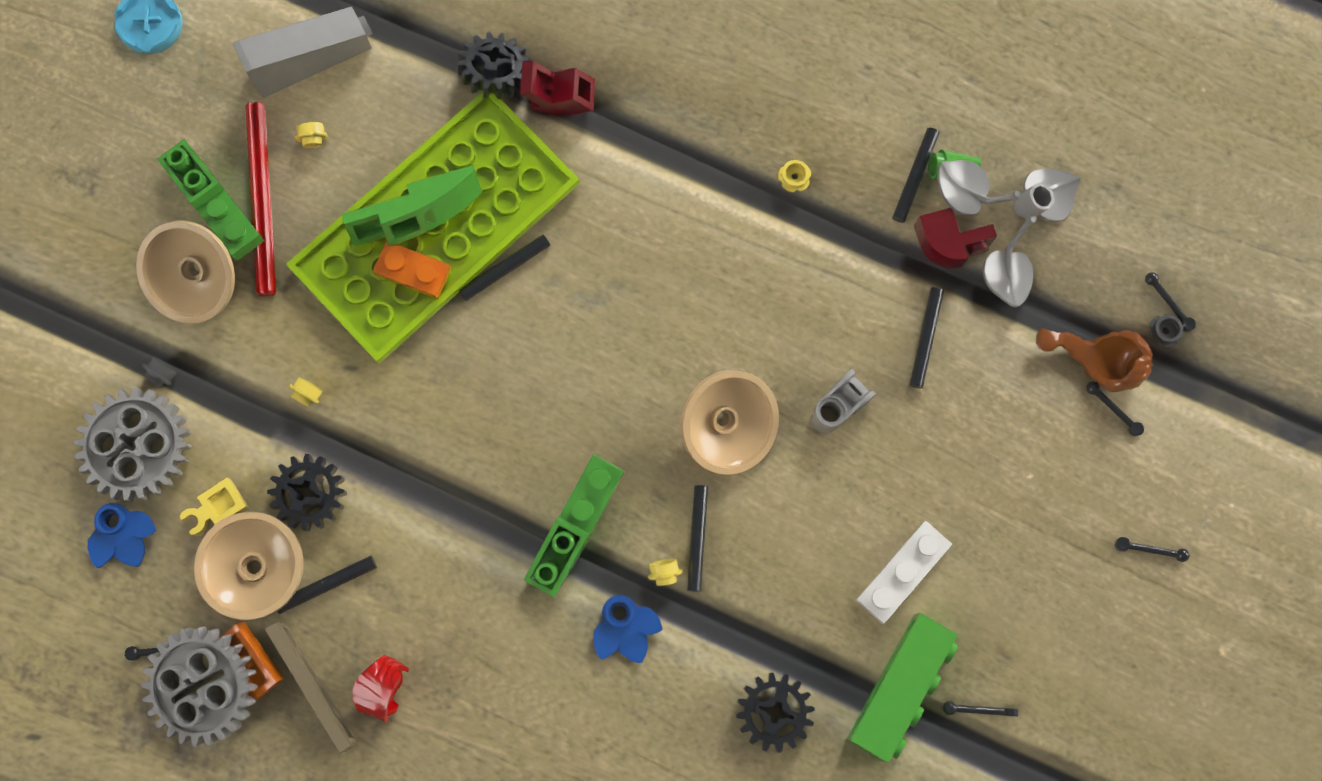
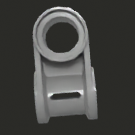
(845, 399)

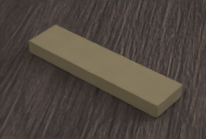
(311, 686)

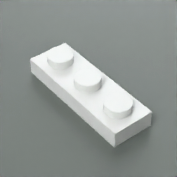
(903, 572)

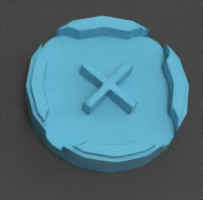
(148, 24)

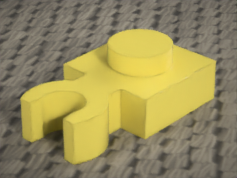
(217, 504)

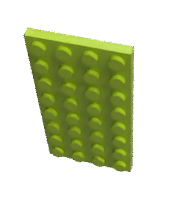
(518, 188)

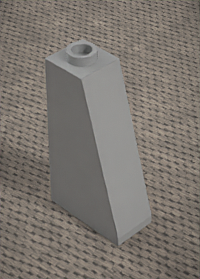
(302, 49)

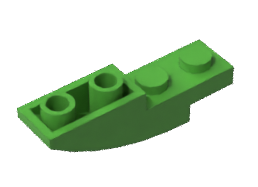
(210, 200)
(424, 208)
(574, 525)

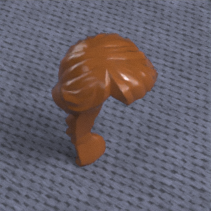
(1113, 360)

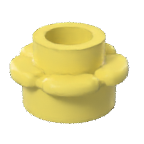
(311, 134)
(794, 167)
(305, 392)
(664, 571)

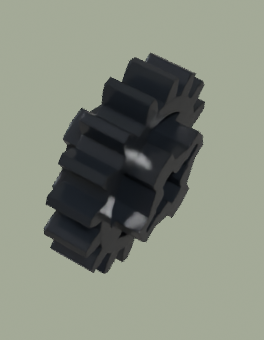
(492, 65)
(301, 504)
(779, 695)

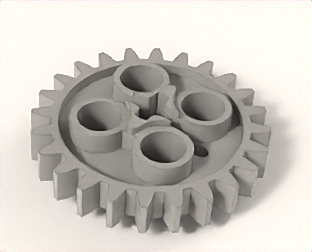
(151, 467)
(184, 655)

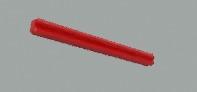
(260, 197)

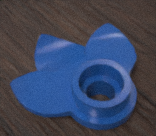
(121, 541)
(627, 634)

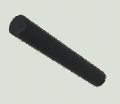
(915, 175)
(504, 267)
(926, 338)
(697, 538)
(330, 582)

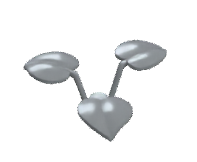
(1045, 194)

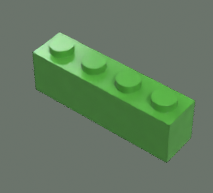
(902, 688)

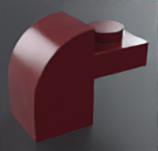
(557, 92)
(945, 244)

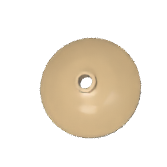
(169, 274)
(747, 424)
(225, 563)

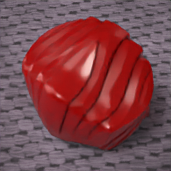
(376, 688)

